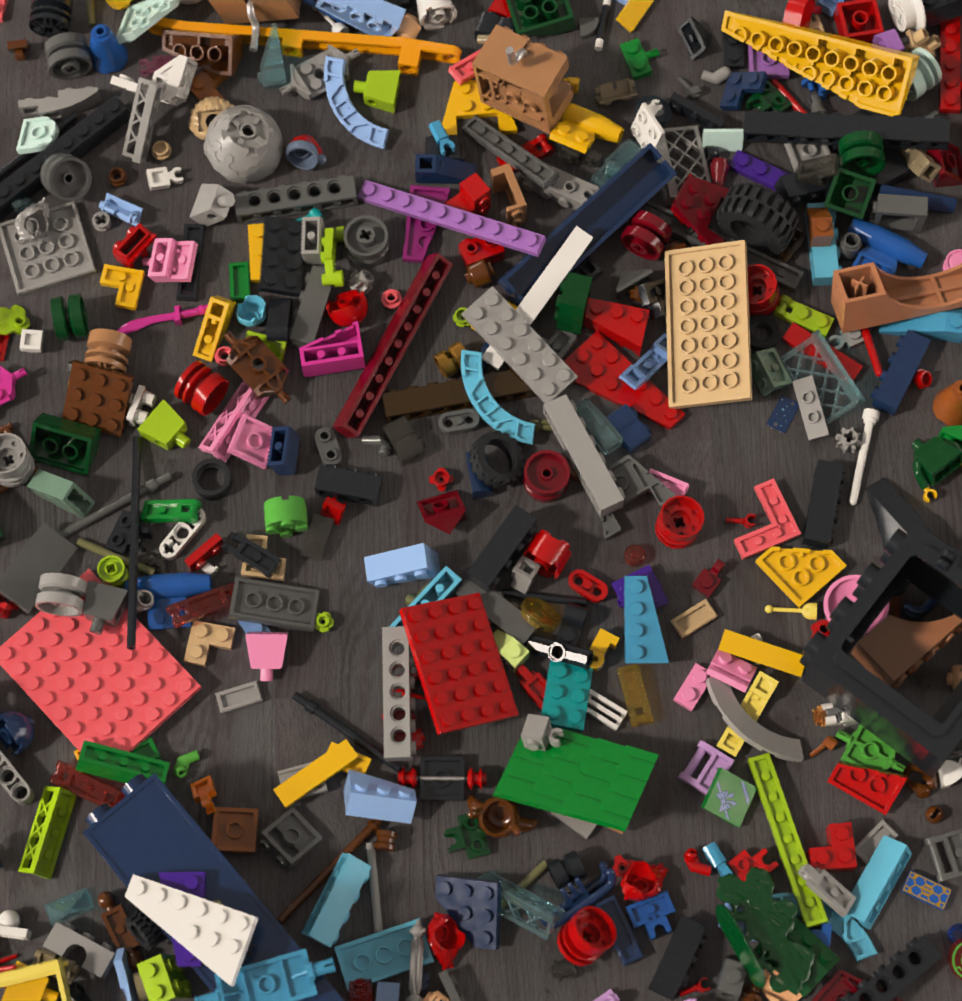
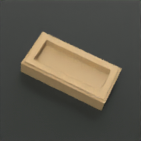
(693, 619)

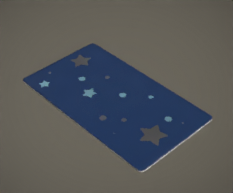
(783, 414)

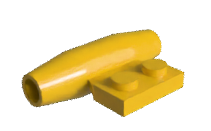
(581, 126)

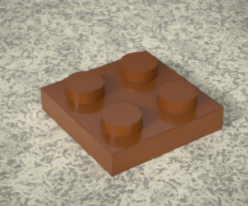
(235, 830)

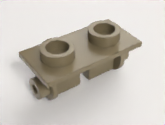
(623, 91)
(71, 970)

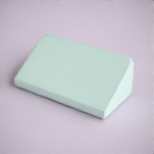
(724, 139)

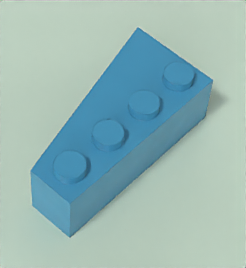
(641, 626)

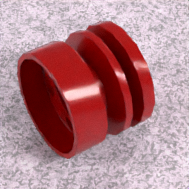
(762, 290)
(201, 388)
(681, 511)
(586, 936)

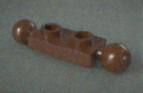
(115, 923)

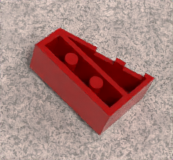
(618, 322)

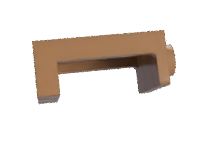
(503, 179)

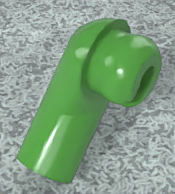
(183, 762)

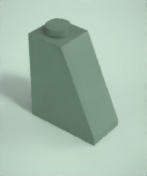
(61, 493)

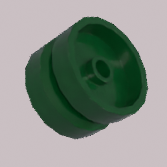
(862, 153)
(69, 317)

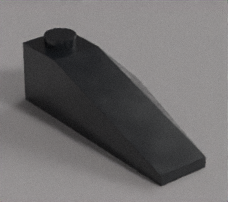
(891, 510)

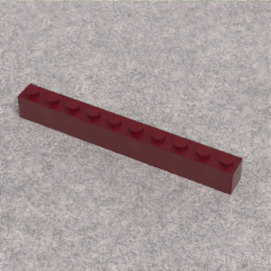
(392, 346)

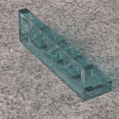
(530, 903)

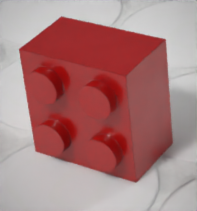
(858, 20)

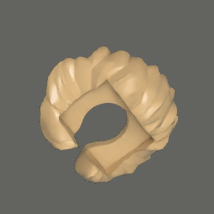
(202, 110)

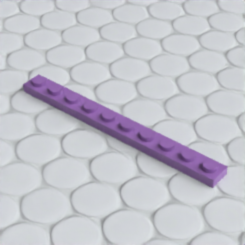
(452, 218)

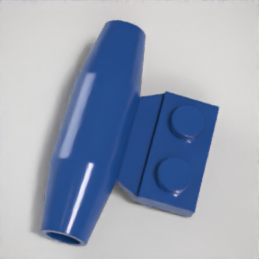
(885, 247)
(169, 589)

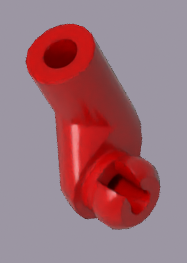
(694, 864)

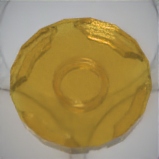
(540, 614)

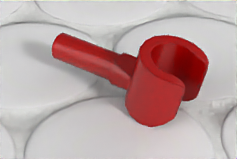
(744, 521)
(697, 987)

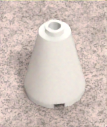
(434, 13)

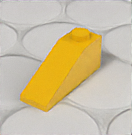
(214, 327)

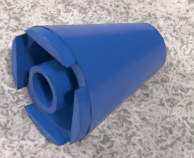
(106, 51)

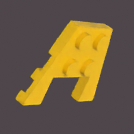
(466, 103)

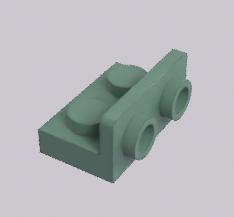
(769, 371)

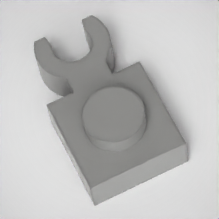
(850, 339)

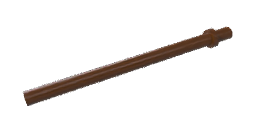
(323, 876)

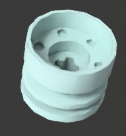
(926, 76)

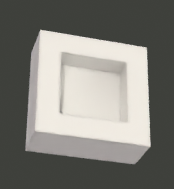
(31, 341)

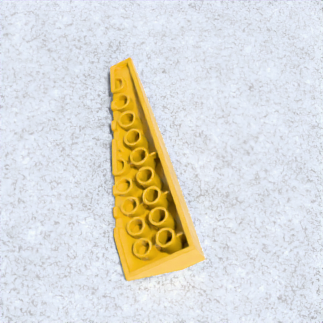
(855, 70)

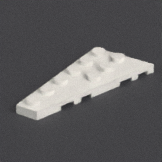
(207, 929)

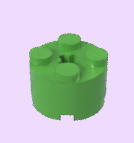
(285, 516)

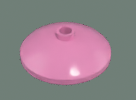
(845, 587)

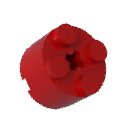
(548, 553)

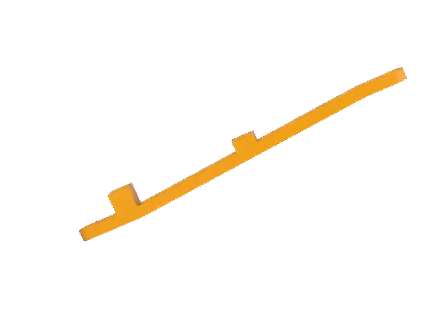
(295, 41)

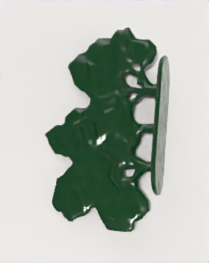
(768, 924)

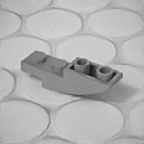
(60, 107)

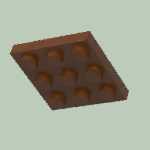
(98, 397)

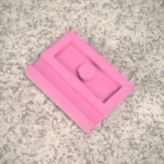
(731, 670)

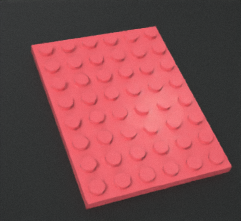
(93, 682)

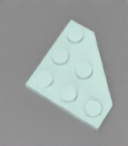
(143, 16)

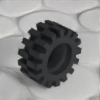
(144, 929)

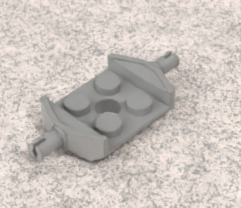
(303, 75)

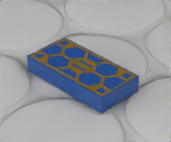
(926, 890)

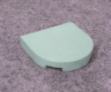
(37, 134)

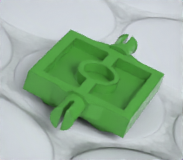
(868, 751)

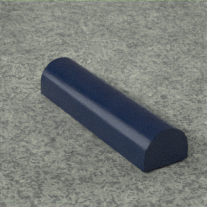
(935, 202)

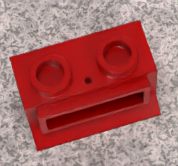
(140, 249)

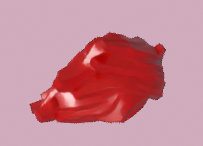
(642, 880)
(445, 939)

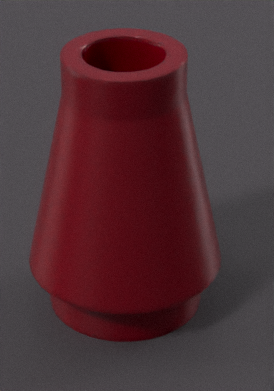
(719, 170)

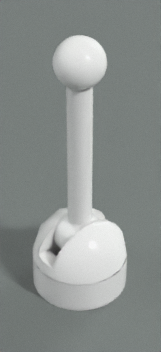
(337, 27)

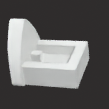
(949, 773)

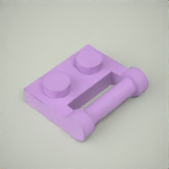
(716, 761)

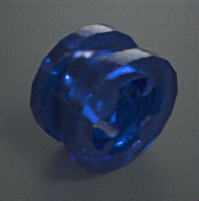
(952, 937)

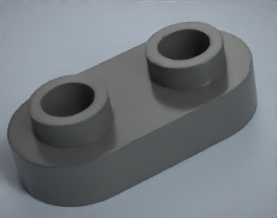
(458, 420)
(328, 446)

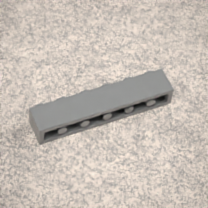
(583, 455)

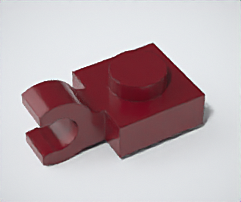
(707, 580)

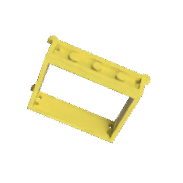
(37, 971)

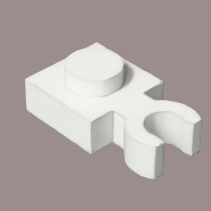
(160, 179)

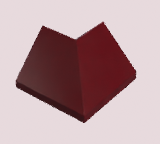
(951, 166)
(443, 511)

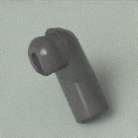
(380, 442)

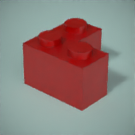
(473, 196)
(839, 854)

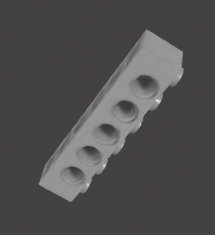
(395, 750)

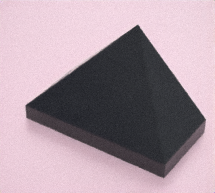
(695, 37)

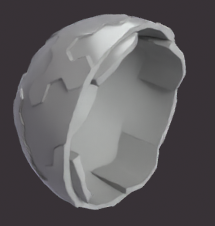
(242, 156)

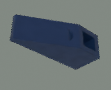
(441, 169)

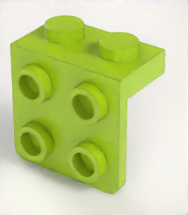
(164, 979)

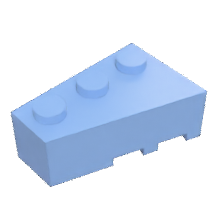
(402, 565)
(378, 798)

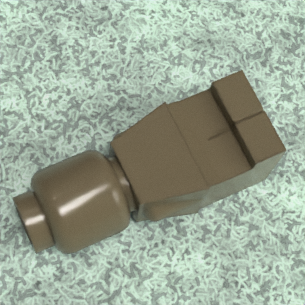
(920, 163)

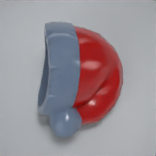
(304, 152)

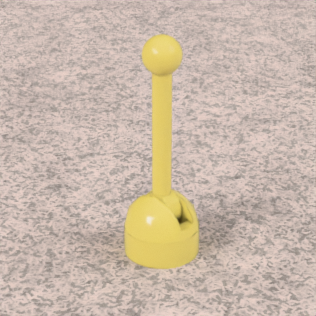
(809, 610)

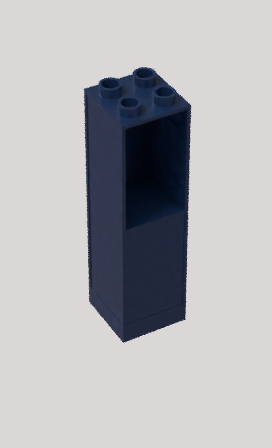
(156, 834)

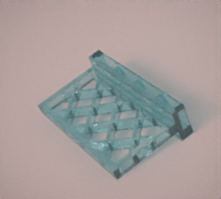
(833, 364)

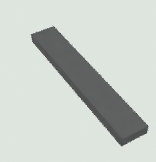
(510, 152)

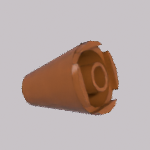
(948, 404)

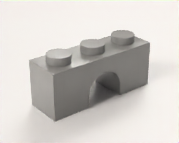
(64, 939)

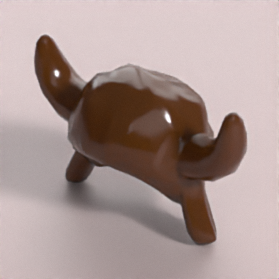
(499, 817)

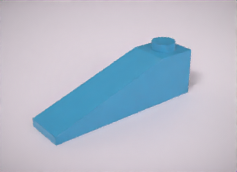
(936, 326)

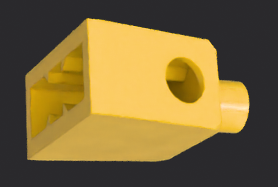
(30, 990)

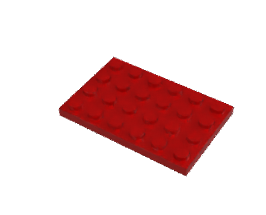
(458, 663)

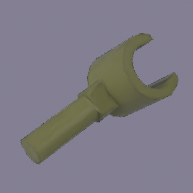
(410, 597)

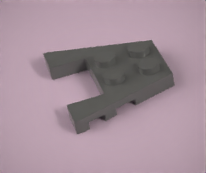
(634, 482)

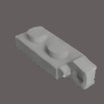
(827, 889)

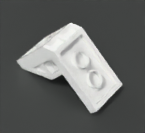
(175, 76)

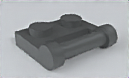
(953, 846)

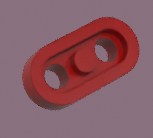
(589, 584)

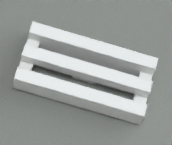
(619, 719)

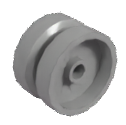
(61, 594)

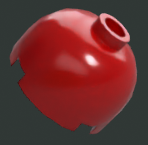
(348, 308)

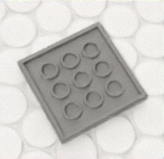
(52, 260)

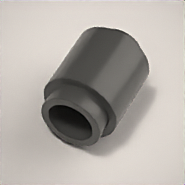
(850, 246)

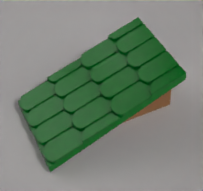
(579, 779)

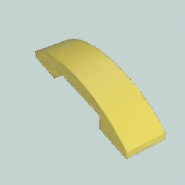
(753, 705)

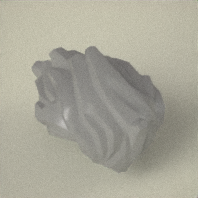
(33, 221)

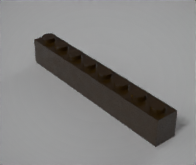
(451, 396)

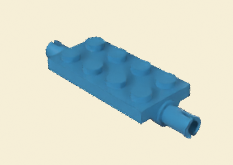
(274, 979)

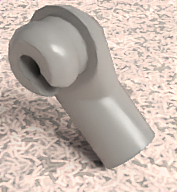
(716, 77)

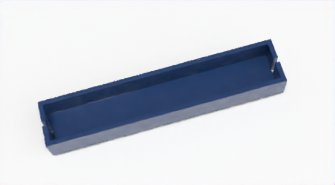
(597, 216)

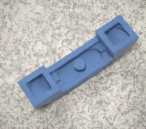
(647, 365)

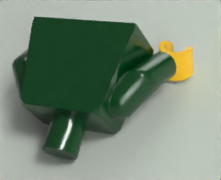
(934, 462)

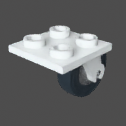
(650, 115)

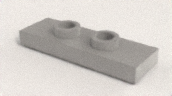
(811, 408)

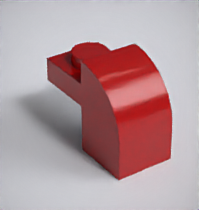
(800, 11)

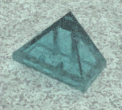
(69, 906)

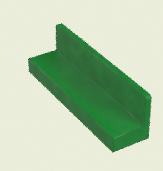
(118, 764)

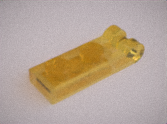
(634, 694)

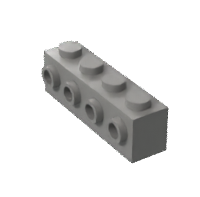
(566, 190)

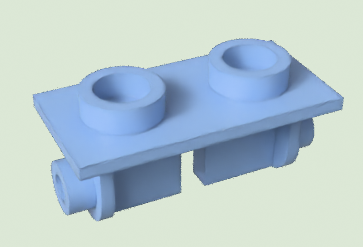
(121, 209)

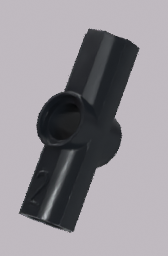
(571, 655)

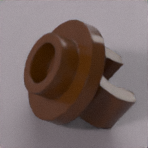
(750, 993)

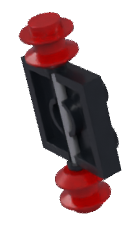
(442, 778)

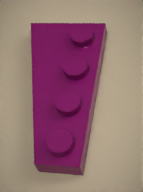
(418, 232)

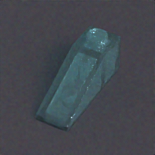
(272, 64)

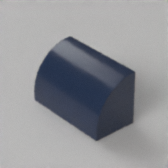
(478, 488)

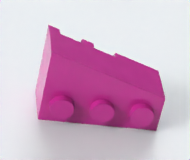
(334, 353)

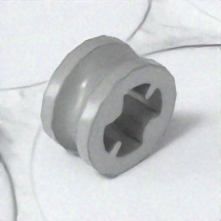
(101, 216)

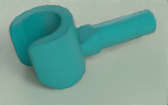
(314, 212)

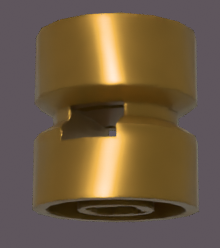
(449, 360)

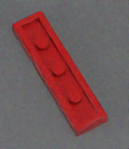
(796, 335)

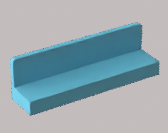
(878, 880)

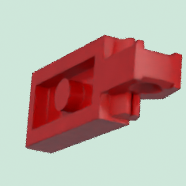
(532, 684)

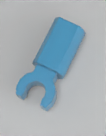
(441, 136)
(716, 858)

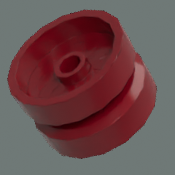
(646, 235)
(546, 464)

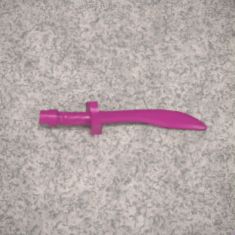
(177, 316)

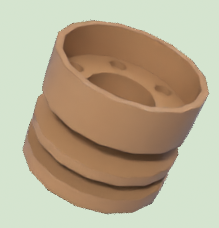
(108, 349)

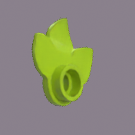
(13, 320)

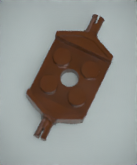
(262, 381)

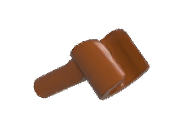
(829, 742)

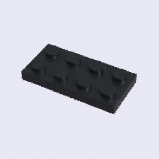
(281, 257)

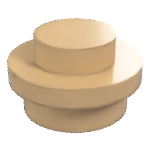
(161, 150)

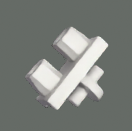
(141, 398)

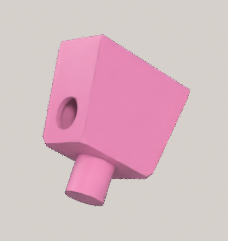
(266, 652)

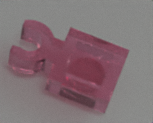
(152, 66)

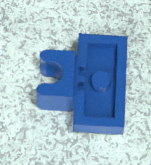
(651, 913)

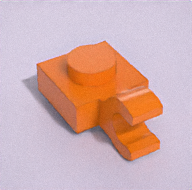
(202, 793)

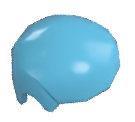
(251, 311)

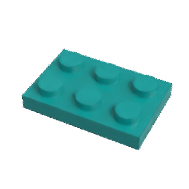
(566, 695)

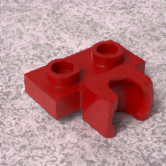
(743, 862)

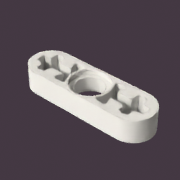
(168, 542)

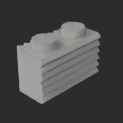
(311, 245)

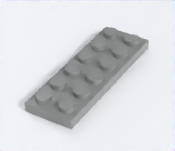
(519, 345)

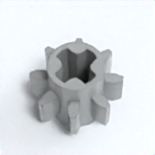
(361, 281)
(847, 446)

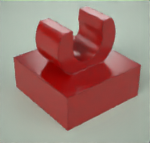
(333, 509)

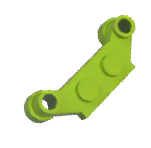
(328, 256)

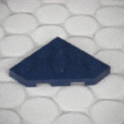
(473, 906)

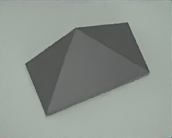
(632, 279)

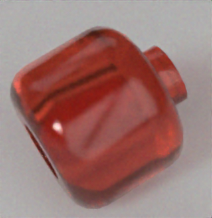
(634, 555)

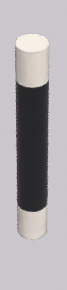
(602, 25)

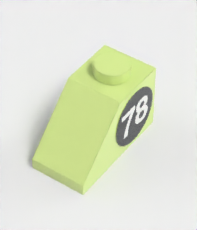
(511, 651)

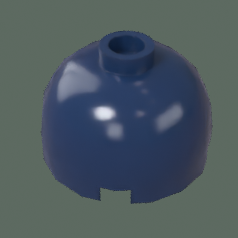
(16, 731)

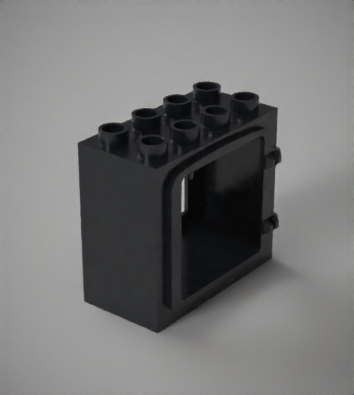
(858, 692)

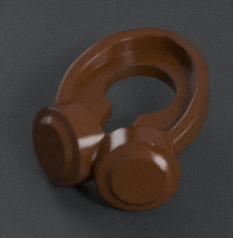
(924, 790)

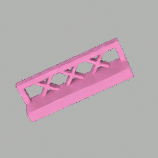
(222, 436)

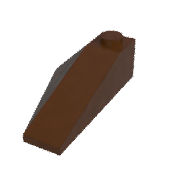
(211, 50)

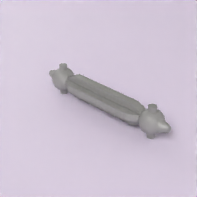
(416, 961)

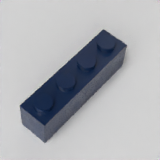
(900, 373)

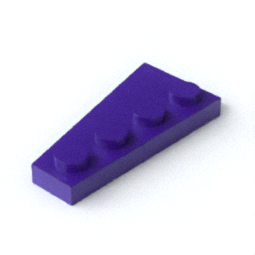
(194, 884)

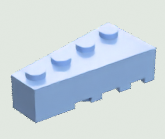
(368, 16)

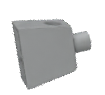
(211, 204)

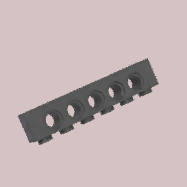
(287, 207)

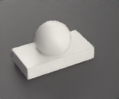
(9, 926)

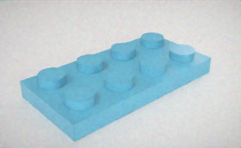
(380, 954)

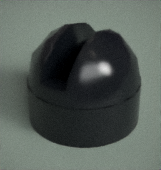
(711, 152)

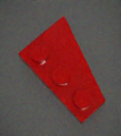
(868, 785)

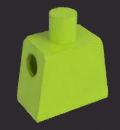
(380, 89)
(165, 428)

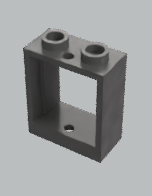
(899, 212)

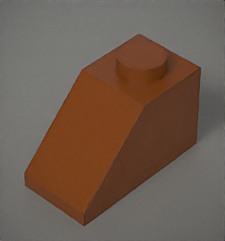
(819, 227)

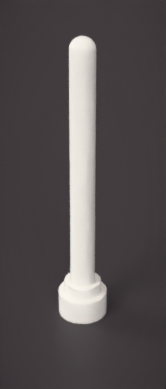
(870, 418)

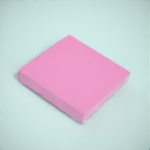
(251, 441)

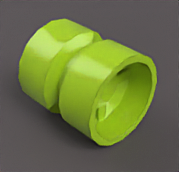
(113, 571)

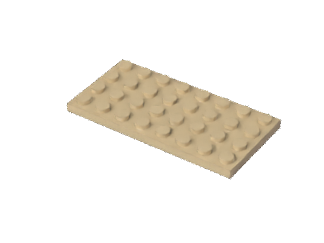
(708, 325)

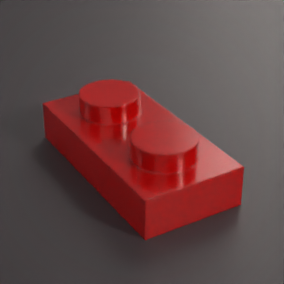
(204, 552)

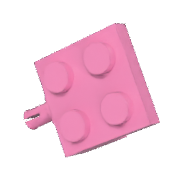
(171, 260)

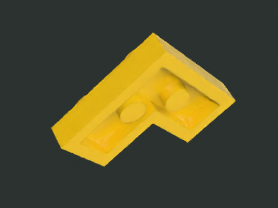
(128, 283)

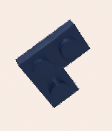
(738, 85)

